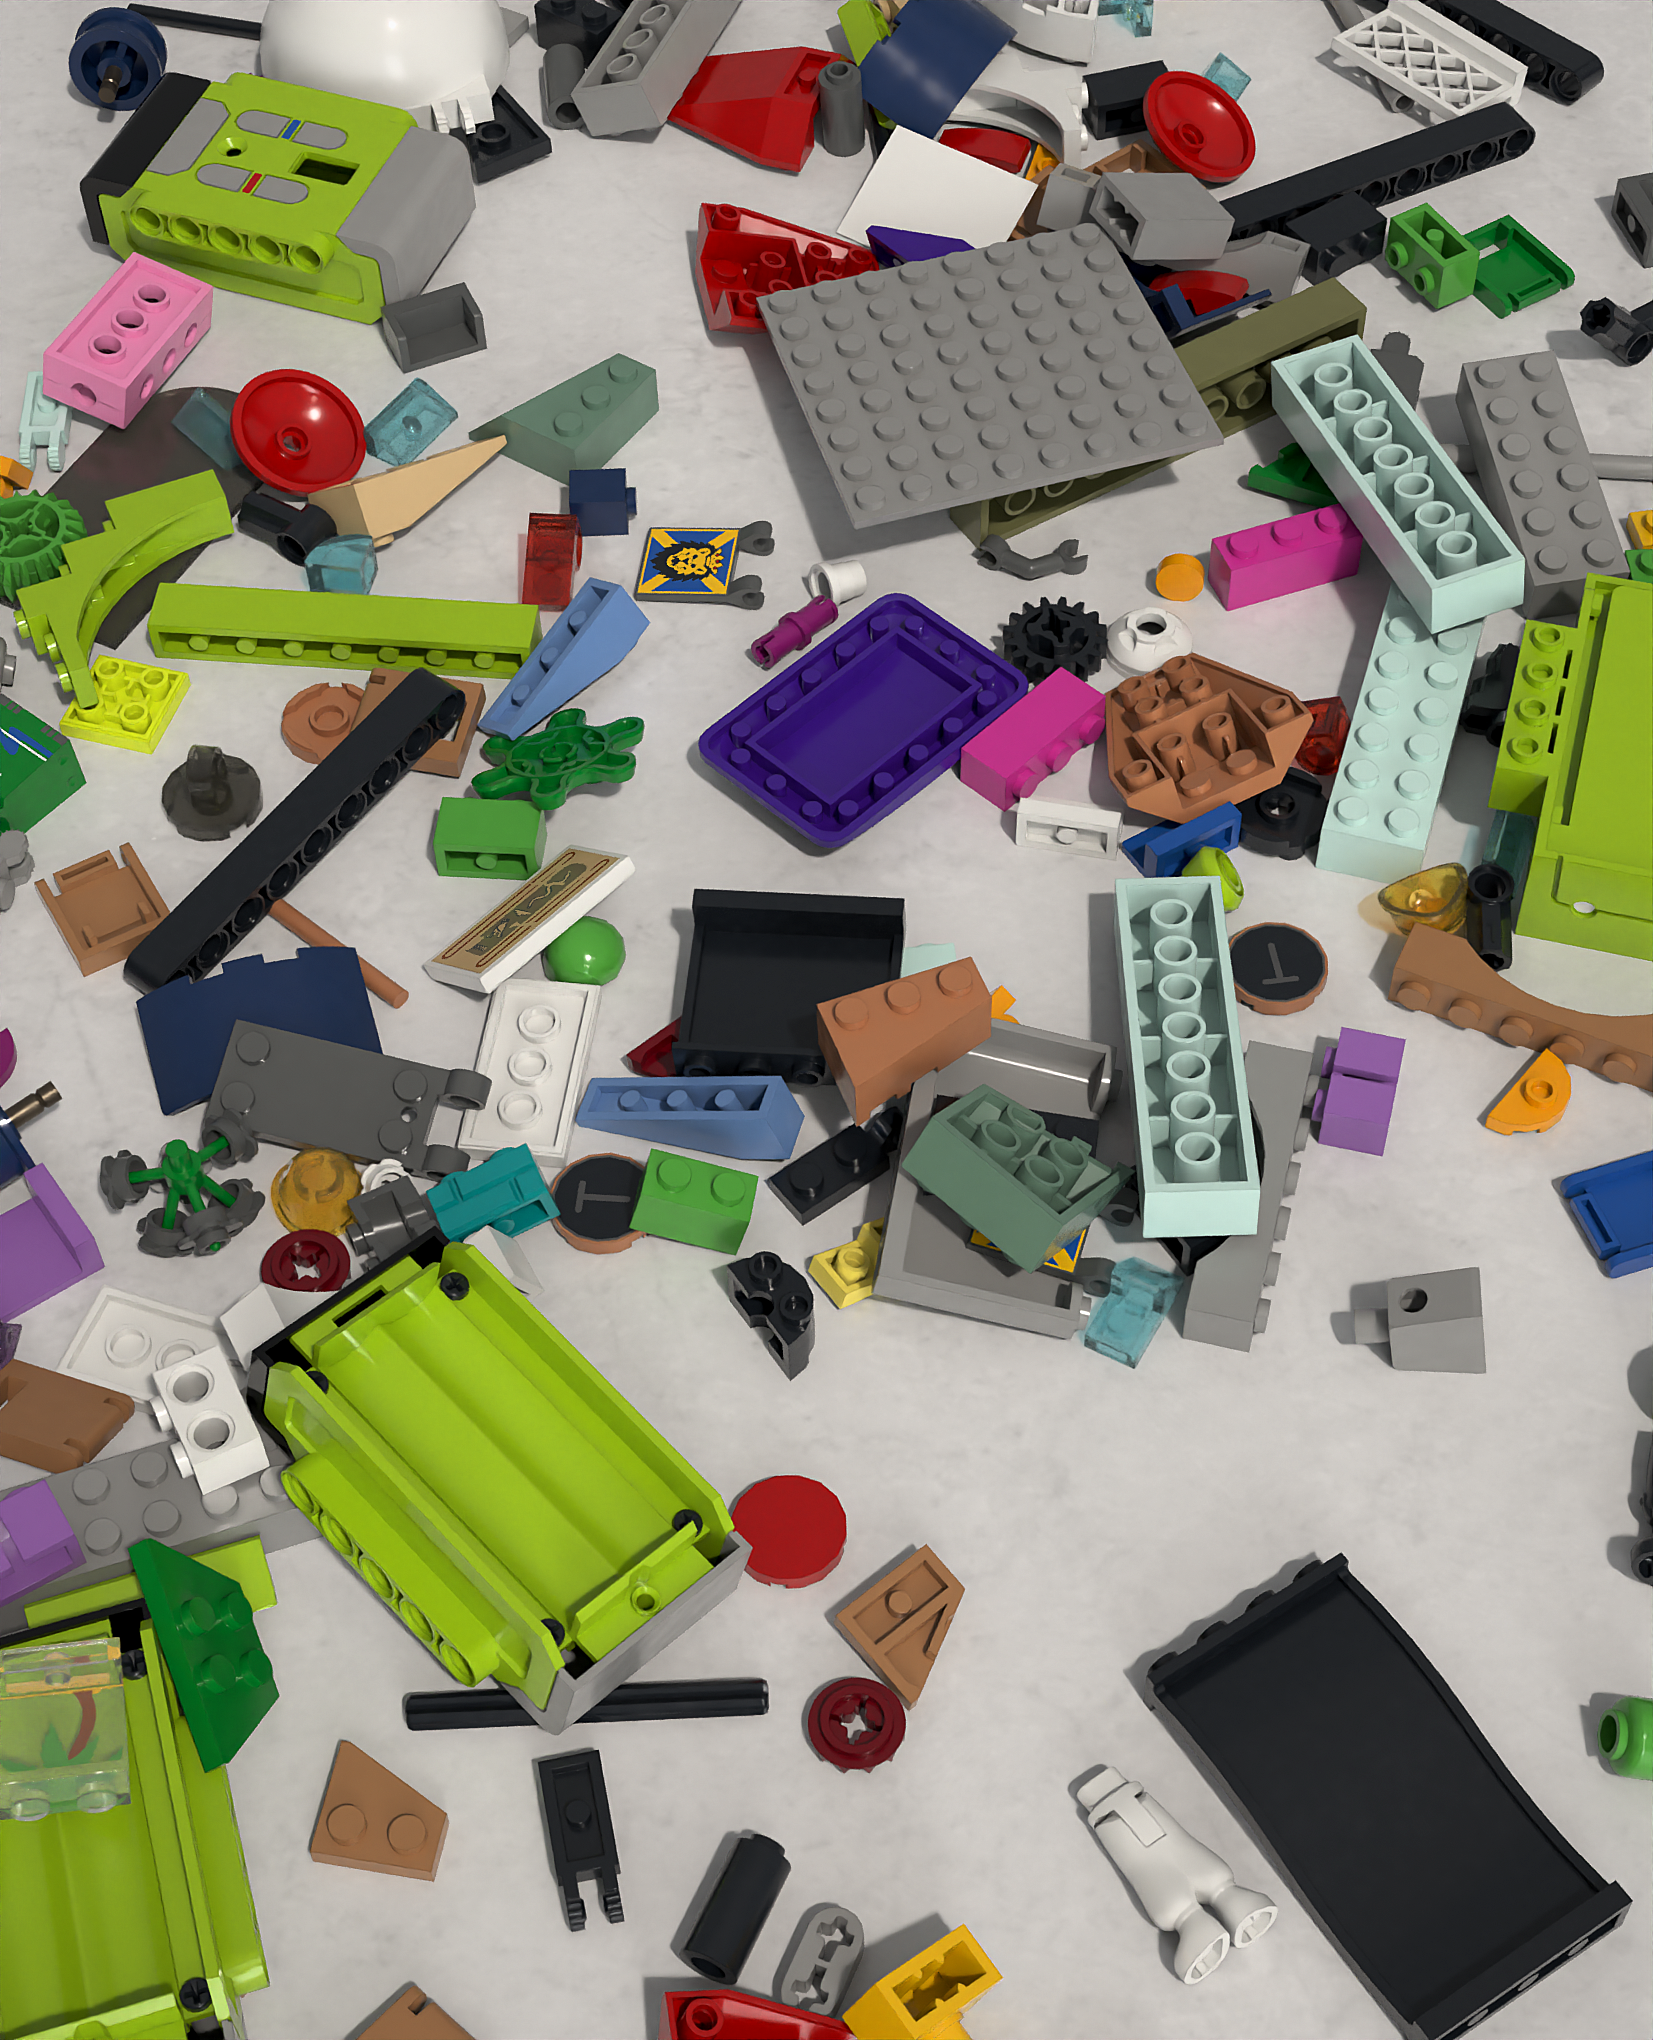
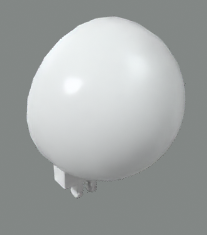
(407, 54)

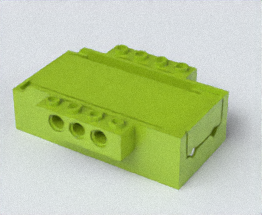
(1583, 765)

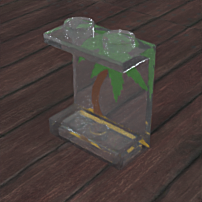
(63, 1729)

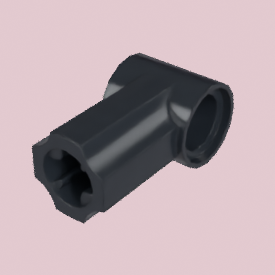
(291, 529)
(1489, 915)

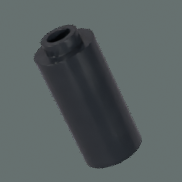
(736, 1909)

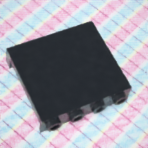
(763, 969)

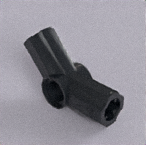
(1622, 332)

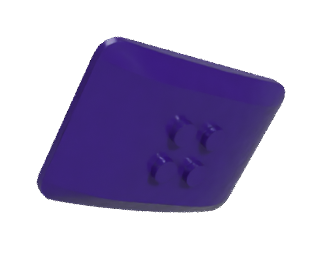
(862, 720)

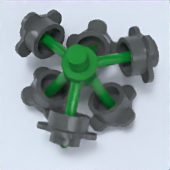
(182, 1175)

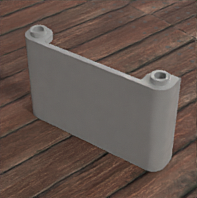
(925, 1241)

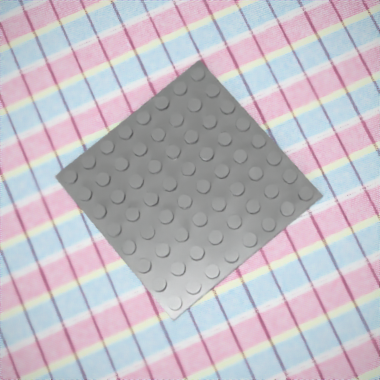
(984, 374)

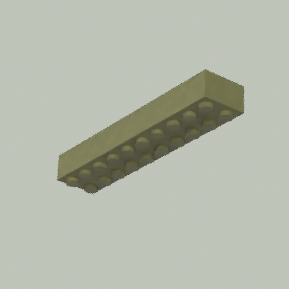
(1233, 380)

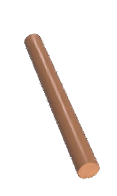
(318, 937)

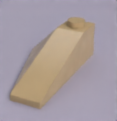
(404, 493)

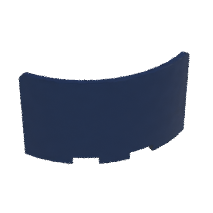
(931, 61)
(1170, 307)
(192, 1022)

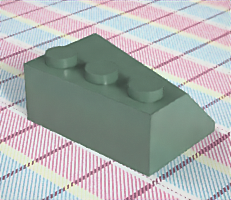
(578, 420)
(1012, 1176)

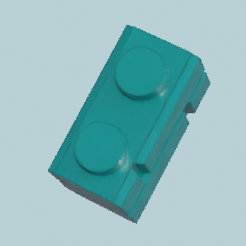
(500, 1193)

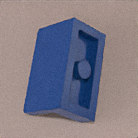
(1171, 845)

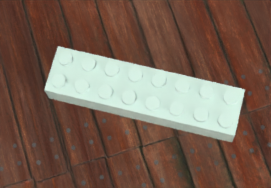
(1397, 484)
(1398, 746)
(1184, 1059)

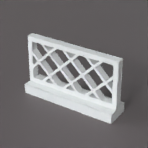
(1438, 44)

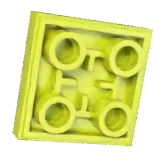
(132, 705)

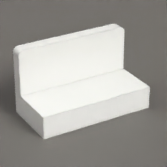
(1069, 826)

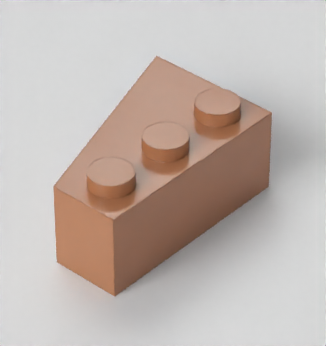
(901, 1031)

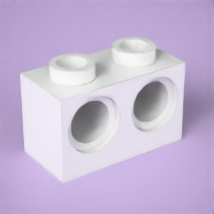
(214, 1418)

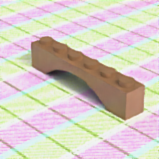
(1451, 981)

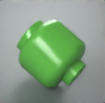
(1627, 1737)

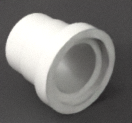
(837, 581)

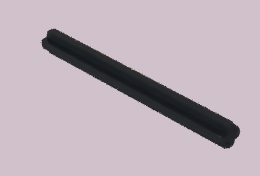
(624, 1703)

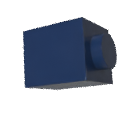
(602, 501)

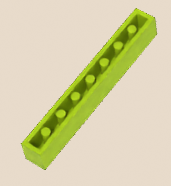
(342, 630)

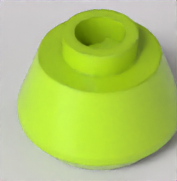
(1214, 862)

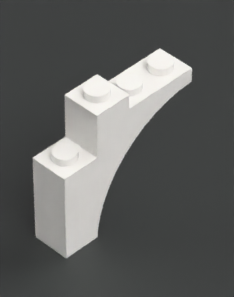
(1032, 103)

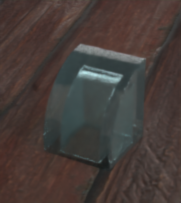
(343, 565)

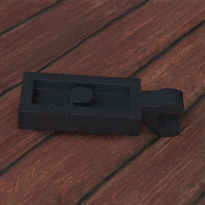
(837, 1167)

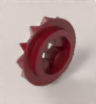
(306, 1249)
(841, 1704)

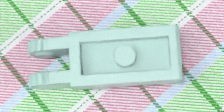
(43, 423)

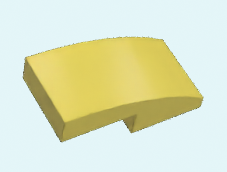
(849, 1269)

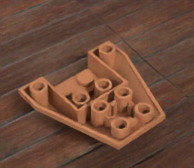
(1199, 737)

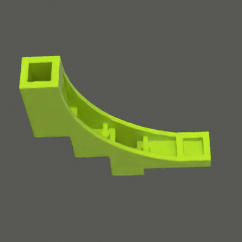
(101, 568)

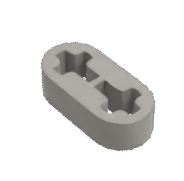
(809, 1961)

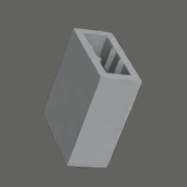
(1161, 216)

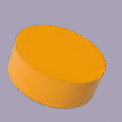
(1180, 577)

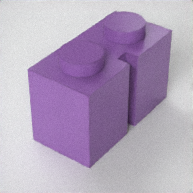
(1360, 1091)
(34, 1542)

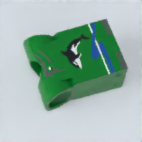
(35, 768)

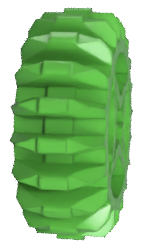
(26, 539)

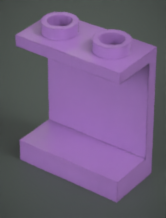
(42, 1247)

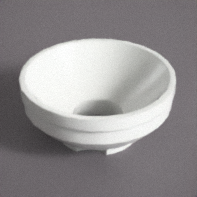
(1136, 653)

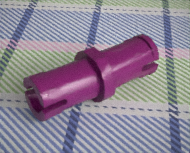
(794, 631)

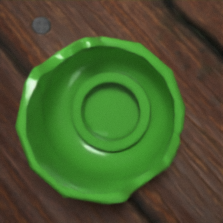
(585, 953)

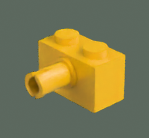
(926, 1993)

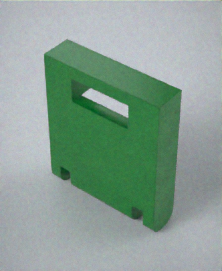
(1517, 273)

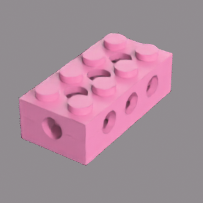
(127, 340)

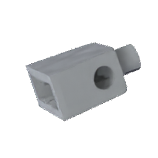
(1430, 1322)

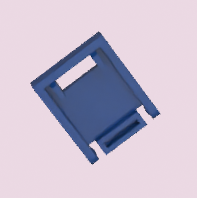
(1616, 1211)

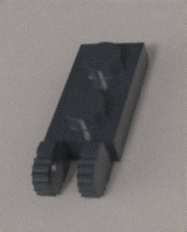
(581, 1831)

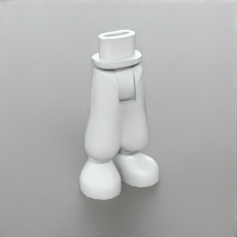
(1174, 1875)

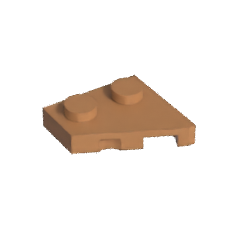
(904, 1622)
(377, 1821)

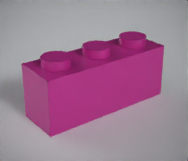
(1284, 556)
(1033, 739)

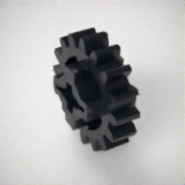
(1055, 638)

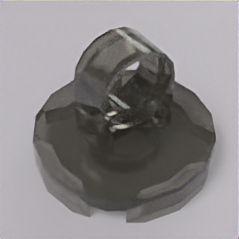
(211, 794)

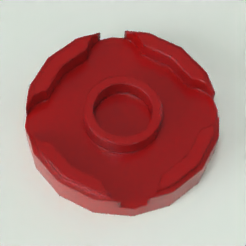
(793, 1530)

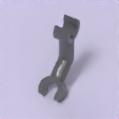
(1000, 555)

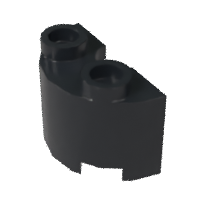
(775, 1298)

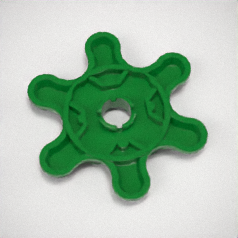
(560, 758)

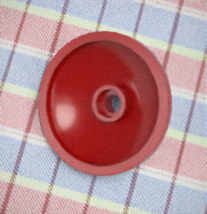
(1198, 126)
(311, 418)

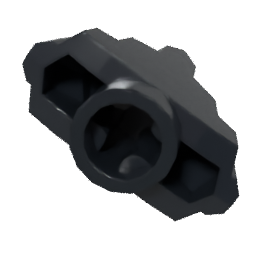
(1488, 701)

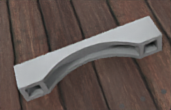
(1264, 259)
(1230, 1280)

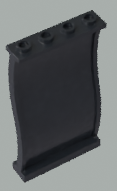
(1383, 1803)

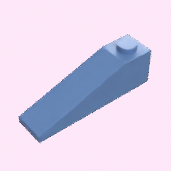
(579, 648)
(707, 1114)

